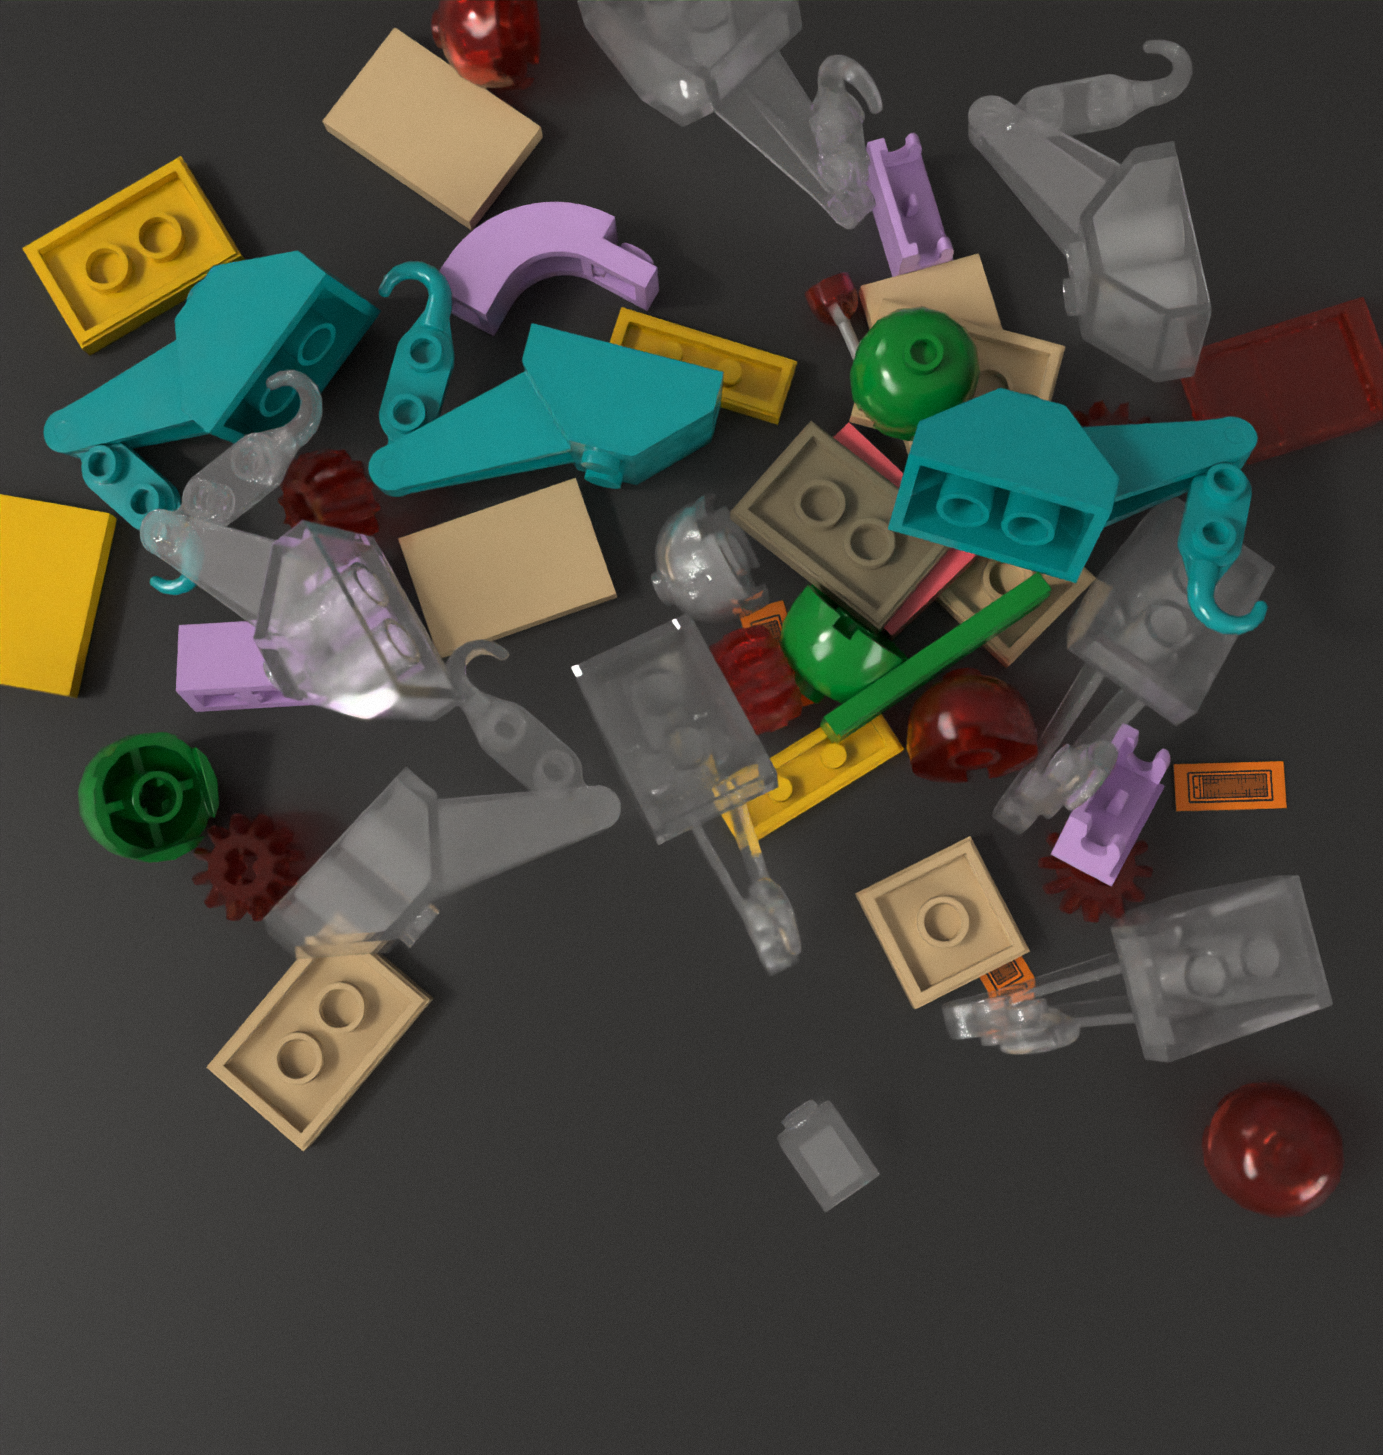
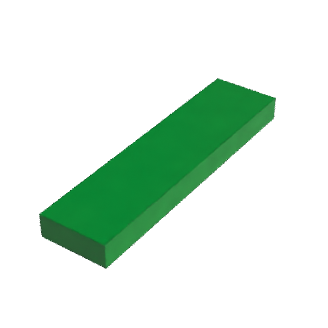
(935, 658)

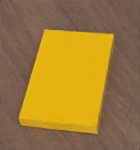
(132, 255)
(49, 591)

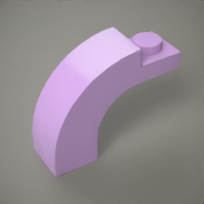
(538, 243)

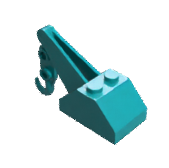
(212, 379)
(576, 403)
(1038, 488)

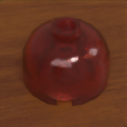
(489, 40)
(970, 725)
(1273, 1150)

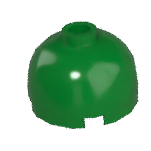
(913, 369)
(832, 649)
(148, 797)

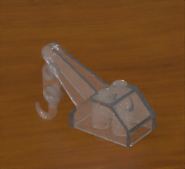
(727, 61)
(1117, 224)
(318, 596)
(1144, 640)
(690, 759)
(415, 848)
(1193, 973)

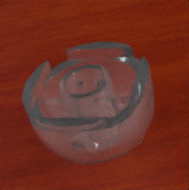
(707, 565)

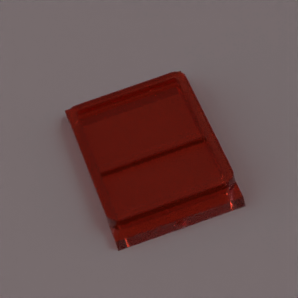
(1294, 379)

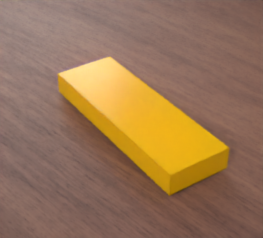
(753, 379)
(816, 770)

